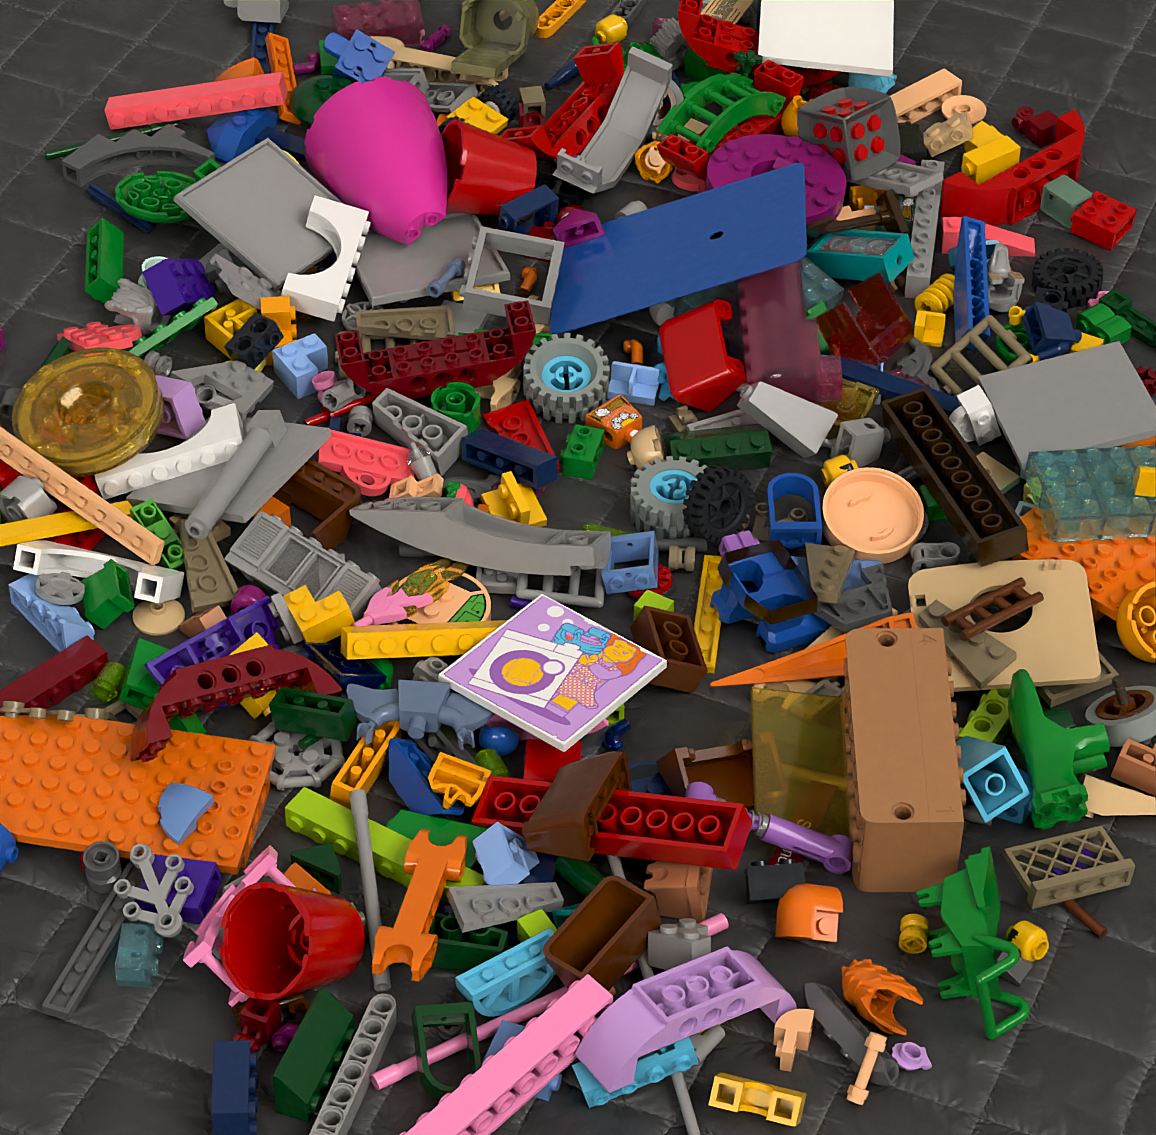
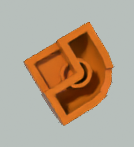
(809, 913)

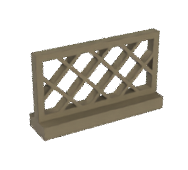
(1077, 881)

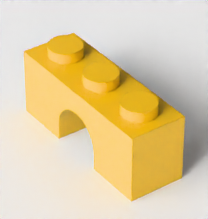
(747, 1095)

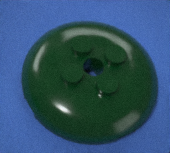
(313, 93)

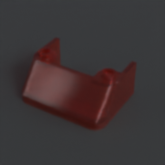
(876, 332)

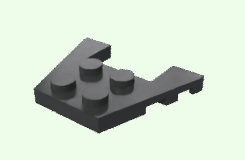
(859, 605)

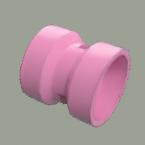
(323, 382)

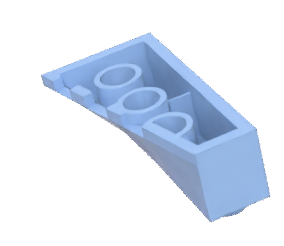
(56, 622)

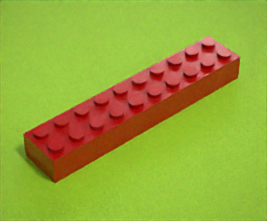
(634, 823)

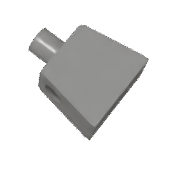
(861, 440)

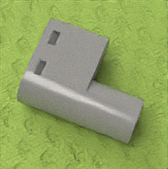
(707, 1042)

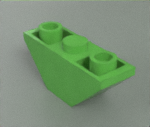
(152, 519)

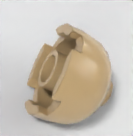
(645, 447)

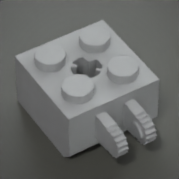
(260, 10)

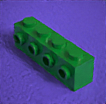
(103, 260)

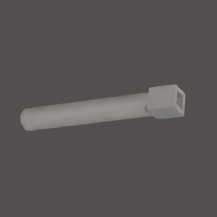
(263, 432)

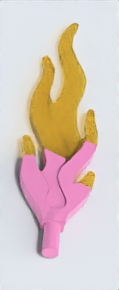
(416, 592)

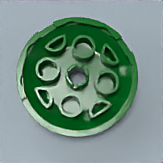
(153, 196)

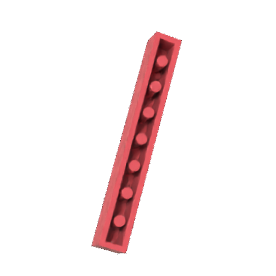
(196, 100)

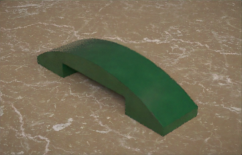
(1142, 326)

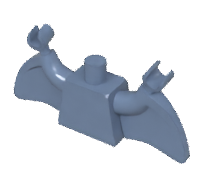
(419, 708)

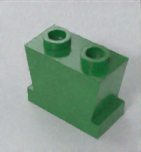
(107, 594)

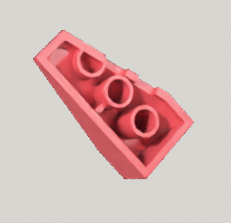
(1016, 243)

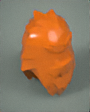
(875, 993)

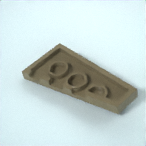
(979, 656)

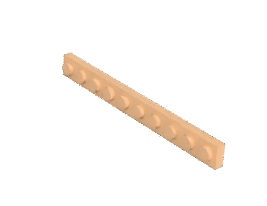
(81, 499)

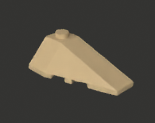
(1111, 799)

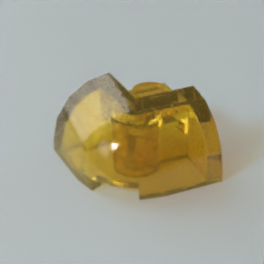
(855, 404)

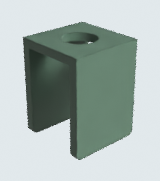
(1065, 198)

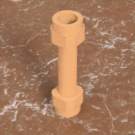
(857, 1093)

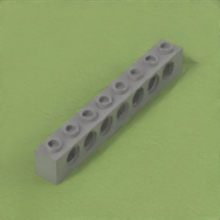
(924, 235)

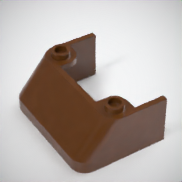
(325, 497)

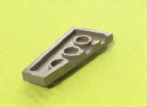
(410, 323)
(828, 569)
(206, 572)

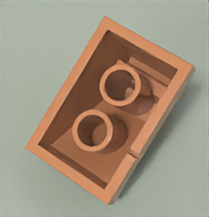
(679, 889)

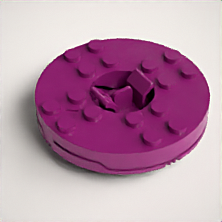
(766, 152)

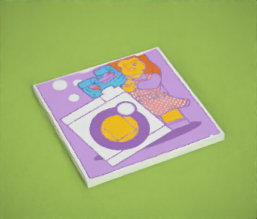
(552, 672)

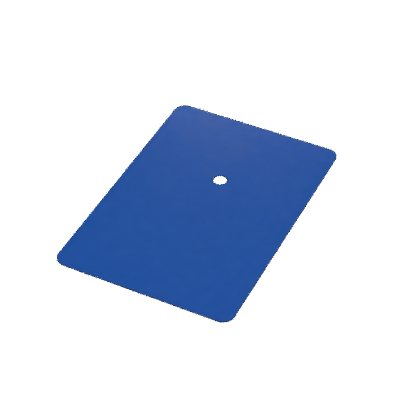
(670, 250)

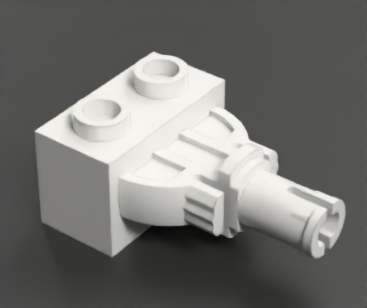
(975, 417)

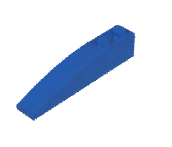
(971, 280)

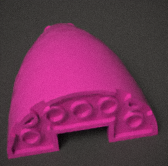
(382, 154)

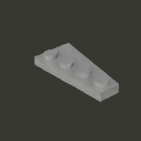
(497, 904)

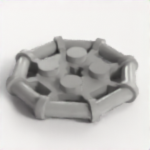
(300, 770)

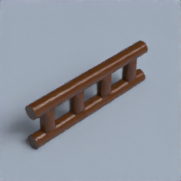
(989, 620)

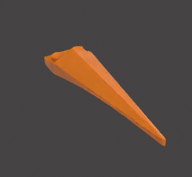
(815, 662)

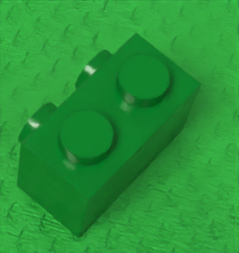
(582, 452)

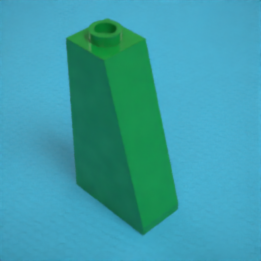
(441, 832)

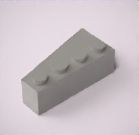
(413, 422)

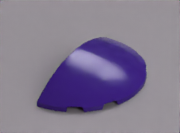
(218, 640)

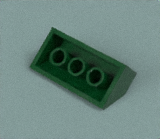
(734, 447)
(313, 1057)

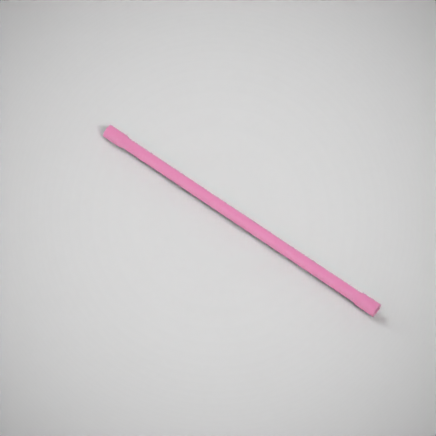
(397, 1071)

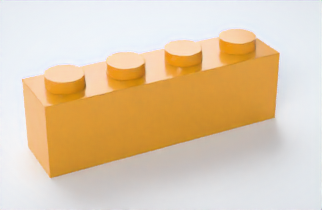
(364, 764)

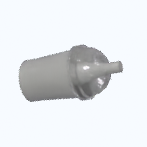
(421, 462)

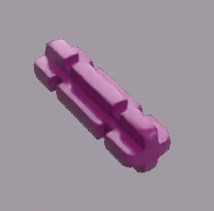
(436, 38)

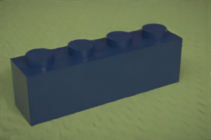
(506, 455)

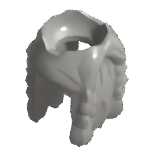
(136, 307)

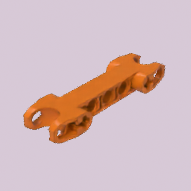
(409, 938)

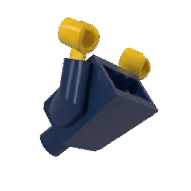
(1047, 330)

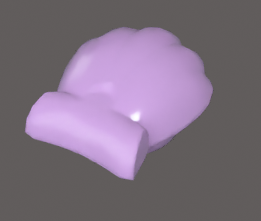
(911, 1056)

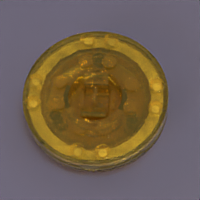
(89, 410)

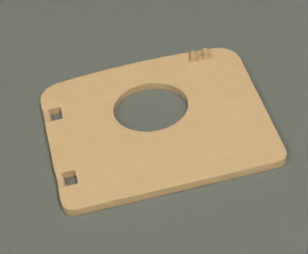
(1054, 644)

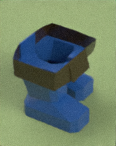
(768, 585)

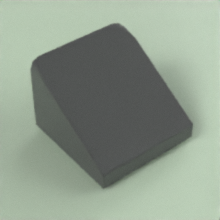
(1017, 973)

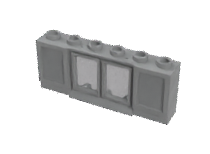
(287, 560)

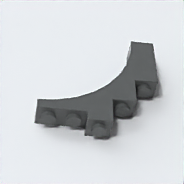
(133, 149)

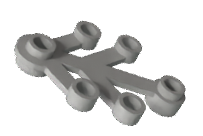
(157, 893)

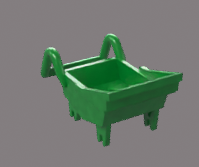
(972, 918)

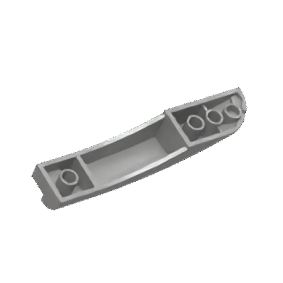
(483, 539)

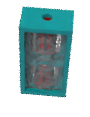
(862, 254)

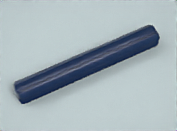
(110, 201)

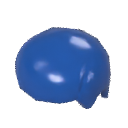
(498, 738)

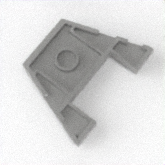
(232, 379)

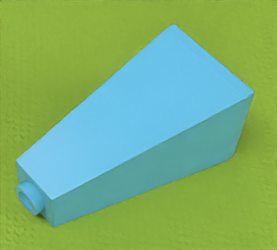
(990, 777)

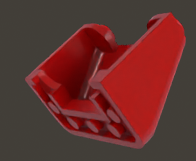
(697, 356)

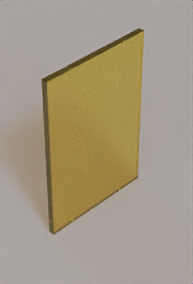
(800, 759)

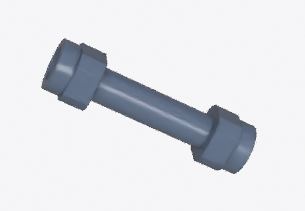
(454, 268)

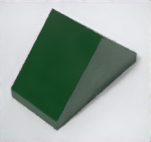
(321, 865)

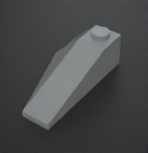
(447, 97)

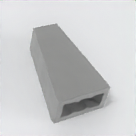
(788, 417)

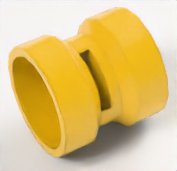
(913, 933)

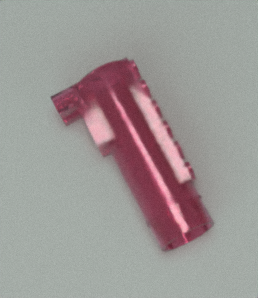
(782, 340)

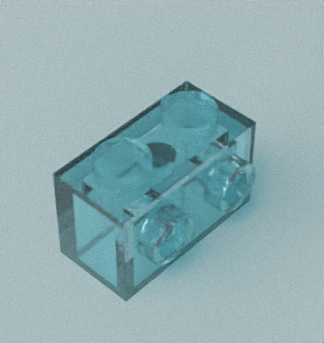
(137, 955)

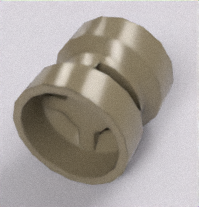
(675, 558)

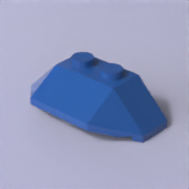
(237, 132)
(409, 777)

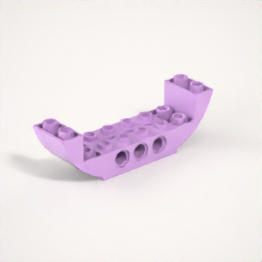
(676, 1007)

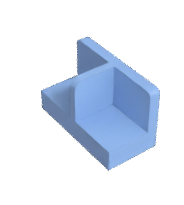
(634, 383)

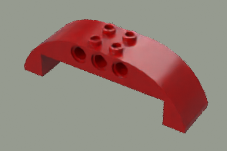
(583, 111)

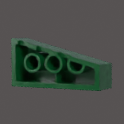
(465, 949)

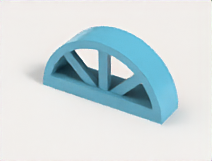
(508, 978)

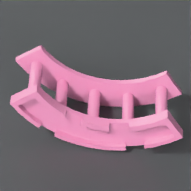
(208, 930)

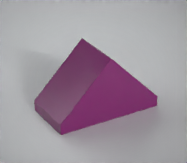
(578, 228)

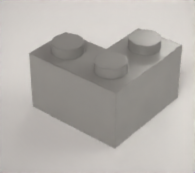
(677, 944)

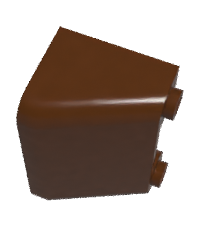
(724, 768)
(574, 804)

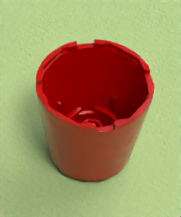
(484, 169)
(288, 940)

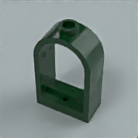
(443, 1015)

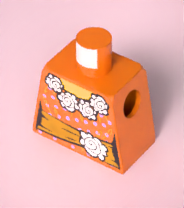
(617, 419)

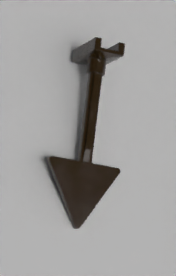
(888, 215)

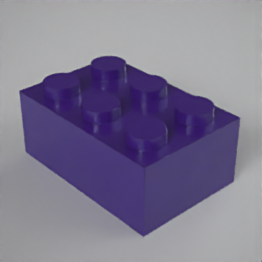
(178, 284)

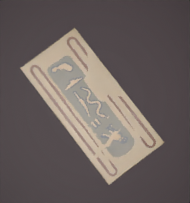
(727, 9)

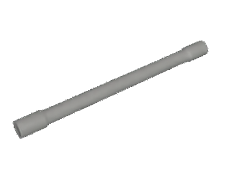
(360, 814)

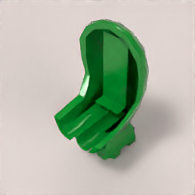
(1053, 755)

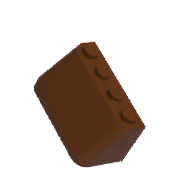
(603, 934)

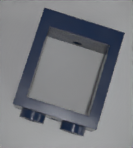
(540, 200)

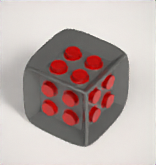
(854, 128)

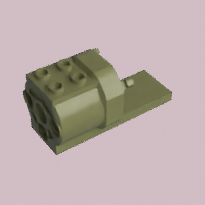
(489, 41)

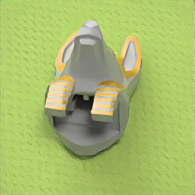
(1003, 283)

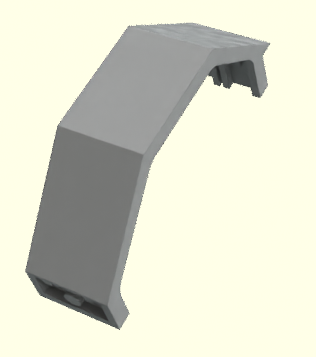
(623, 128)

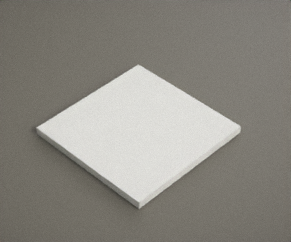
(828, 34)

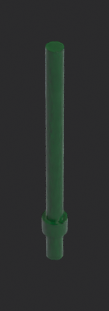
(67, 150)

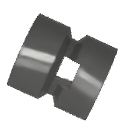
(102, 866)

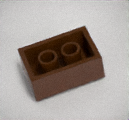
(675, 640)

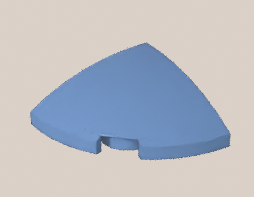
(180, 808)

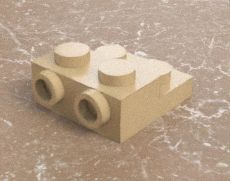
(948, 134)

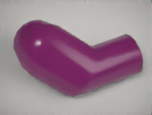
(308, 67)
(283, 1036)

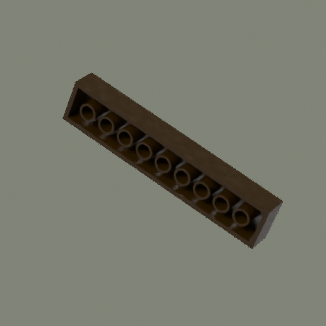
(955, 477)

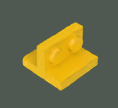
(515, 502)

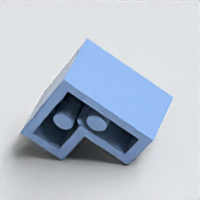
(299, 363)
(503, 855)

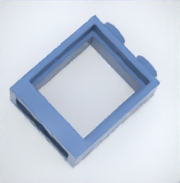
(641, 577)

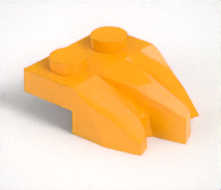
(457, 780)

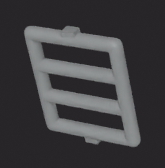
(571, 598)

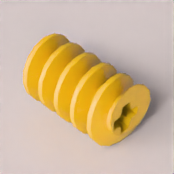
(937, 296)

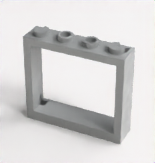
(516, 243)

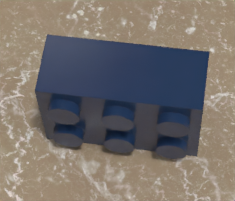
(234, 1088)

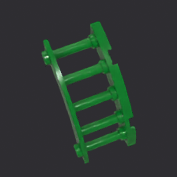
(717, 89)

